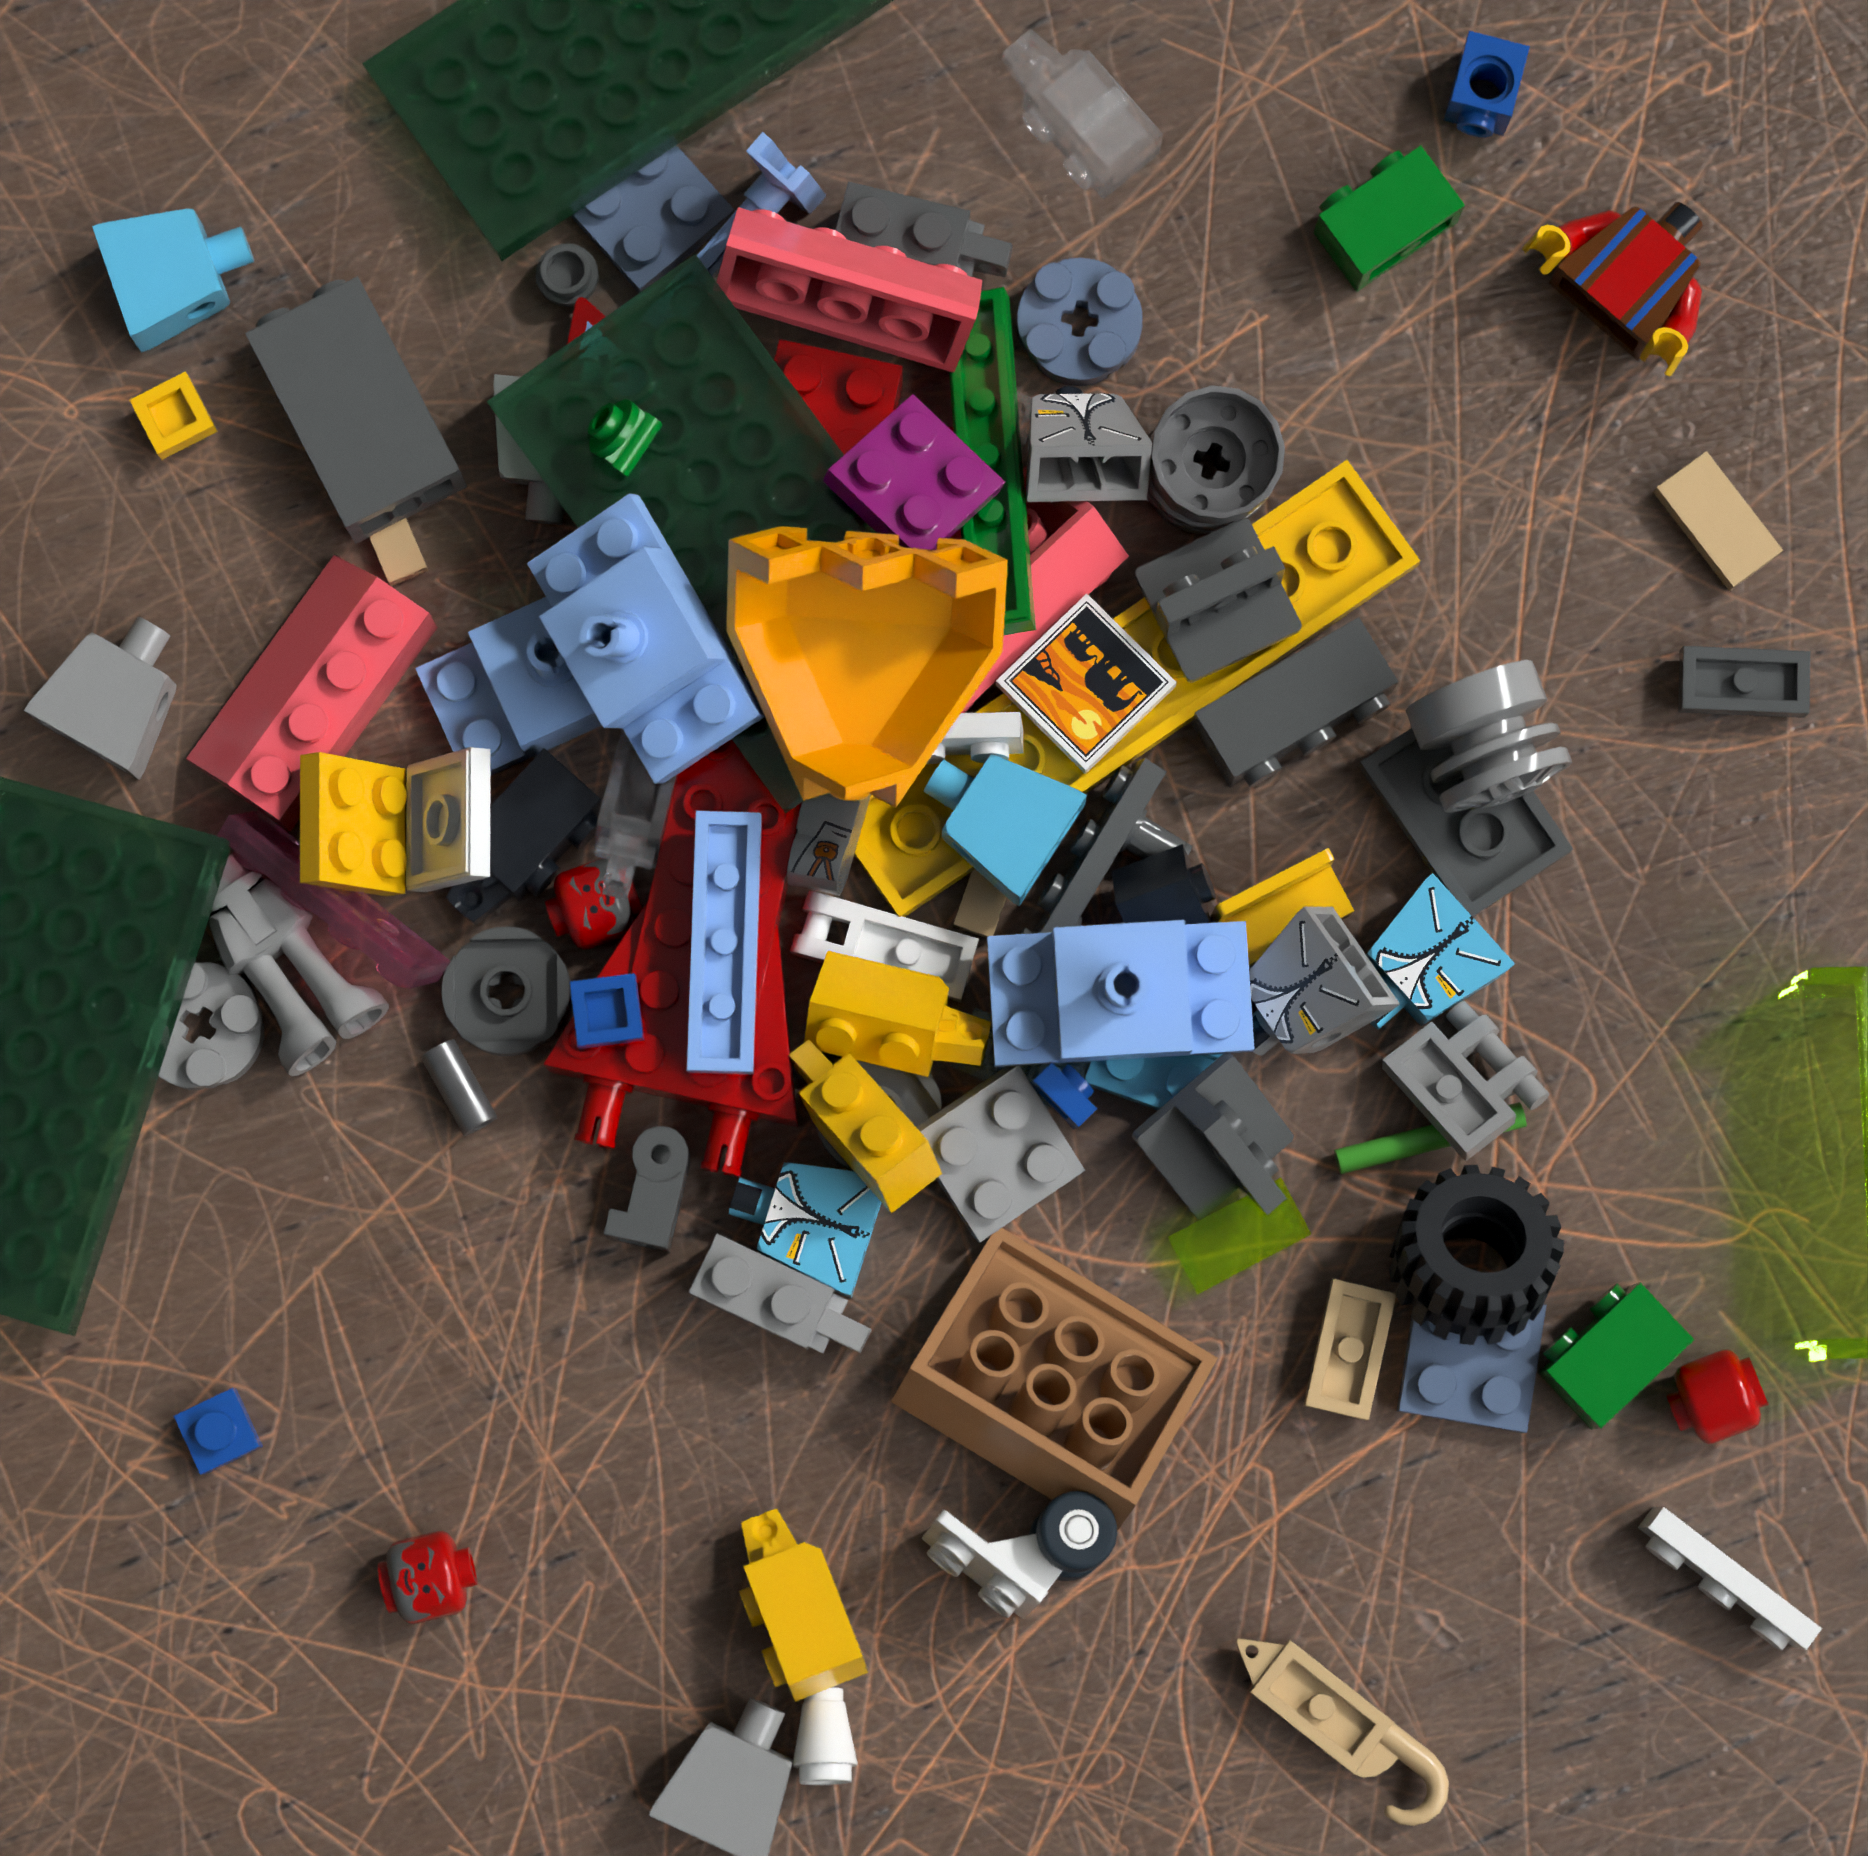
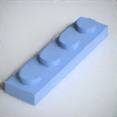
(724, 942)

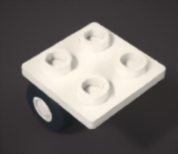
(1015, 1573)

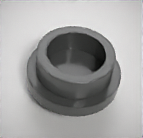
(566, 274)

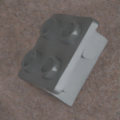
(1219, 599)
(1217, 1140)

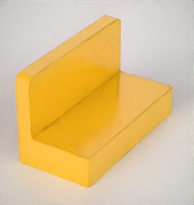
(1278, 899)

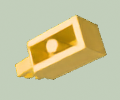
(890, 1017)
(865, 1126)
(800, 1608)

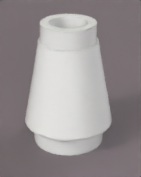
(824, 1740)

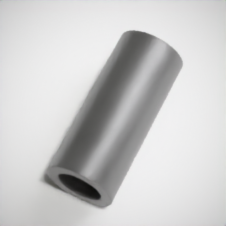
(459, 1087)

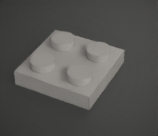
(998, 1152)

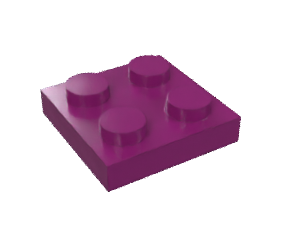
(913, 478)

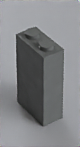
(355, 408)

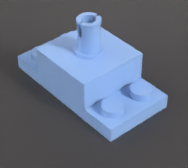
(642, 640)
(508, 690)
(1120, 992)

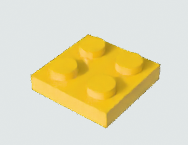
(352, 824)

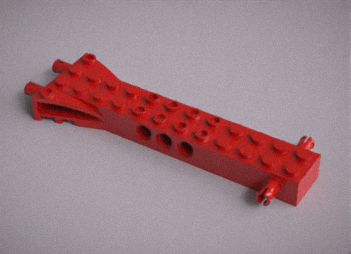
(849, 400)

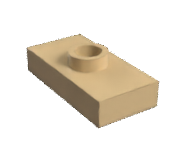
(1349, 1349)

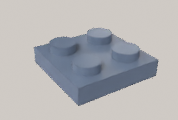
(655, 218)
(1471, 1382)

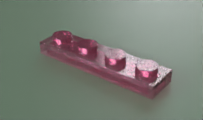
(351, 915)

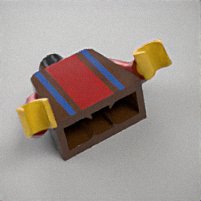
(1629, 276)

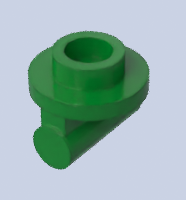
(622, 435)

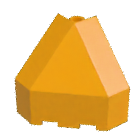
(862, 650)

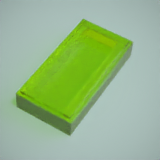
(1236, 1239)

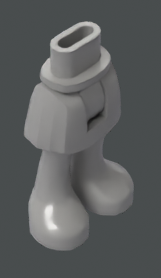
(258, 926)

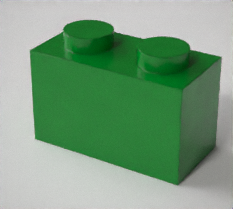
(1387, 216)
(1613, 1354)

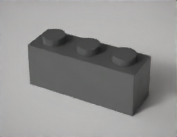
(1296, 705)

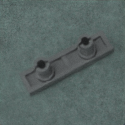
(1097, 845)

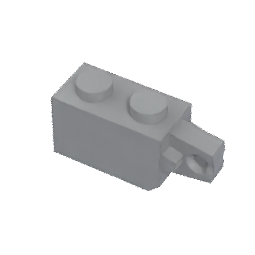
(775, 1298)

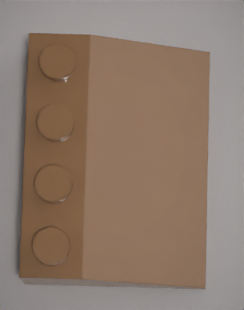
(1054, 1377)

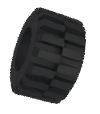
(1494, 1213)

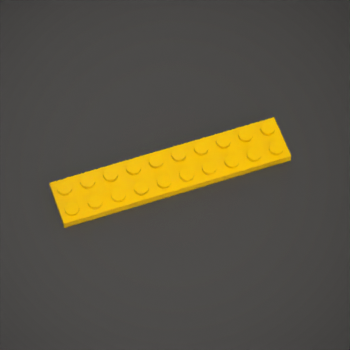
(1335, 558)

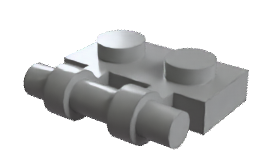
(1450, 1089)

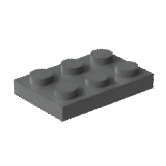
(1473, 850)

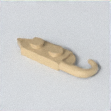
(1341, 1722)

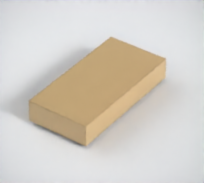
(1718, 521)

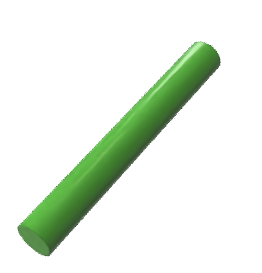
(1402, 1145)

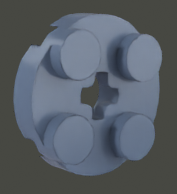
(1057, 292)

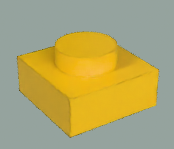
(173, 415)

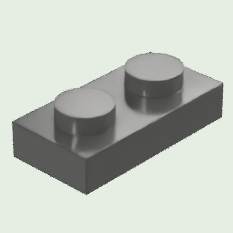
(1744, 681)

